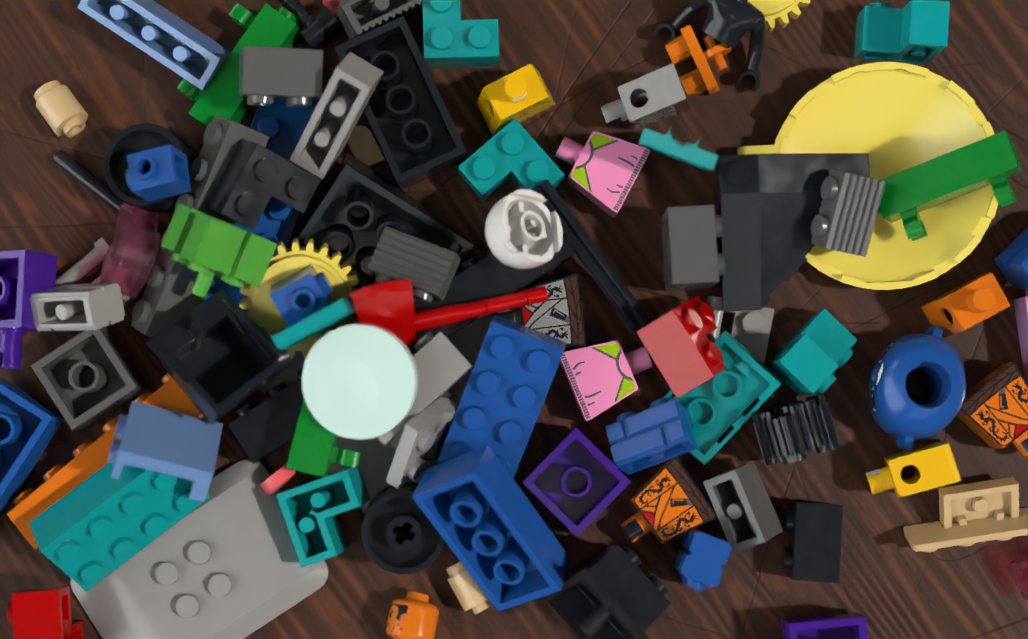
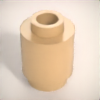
(60, 109)
(466, 589)

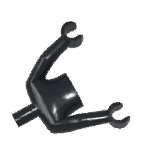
(727, 23)

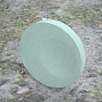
(359, 381)

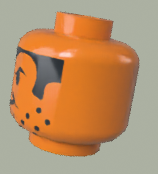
(412, 617)

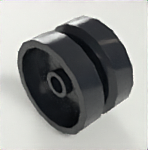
(134, 140)
(389, 545)

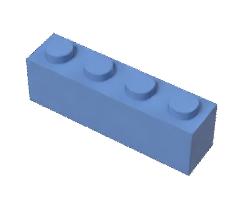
(161, 37)

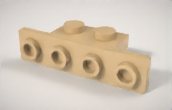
(972, 515)

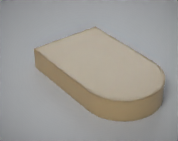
(364, 146)

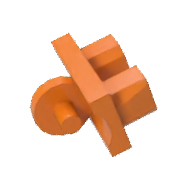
(702, 77)

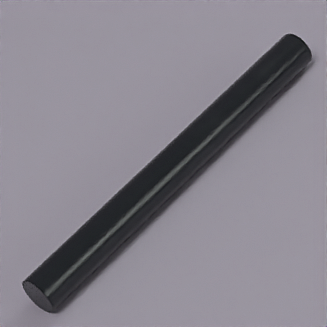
(91, 182)

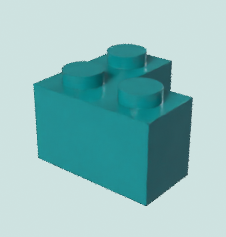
(904, 34)
(457, 42)
(506, 157)
(814, 354)
(313, 510)

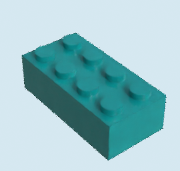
(110, 520)

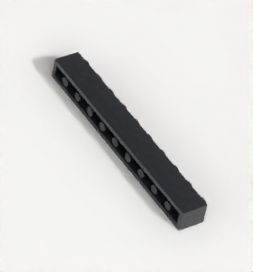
(273, 422)

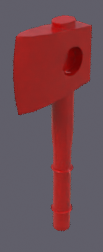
(392, 308)

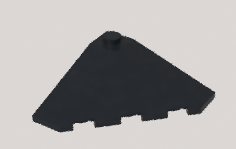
(357, 209)
(768, 218)

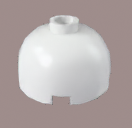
(523, 230)

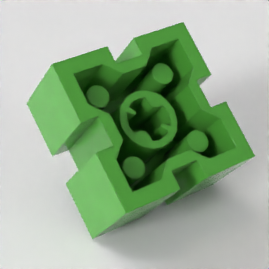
(216, 249)

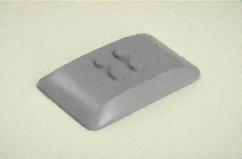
(211, 572)

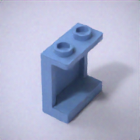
(168, 445)

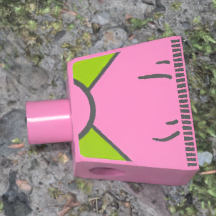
(603, 168)
(602, 375)

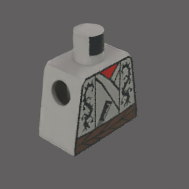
(663, 95)
(558, 316)

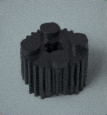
(795, 429)

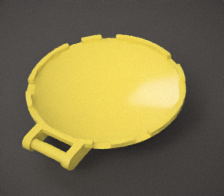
(901, 120)

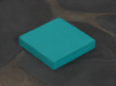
(314, 323)

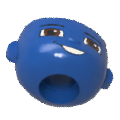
(887, 393)

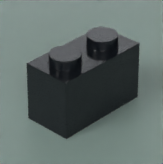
(812, 541)

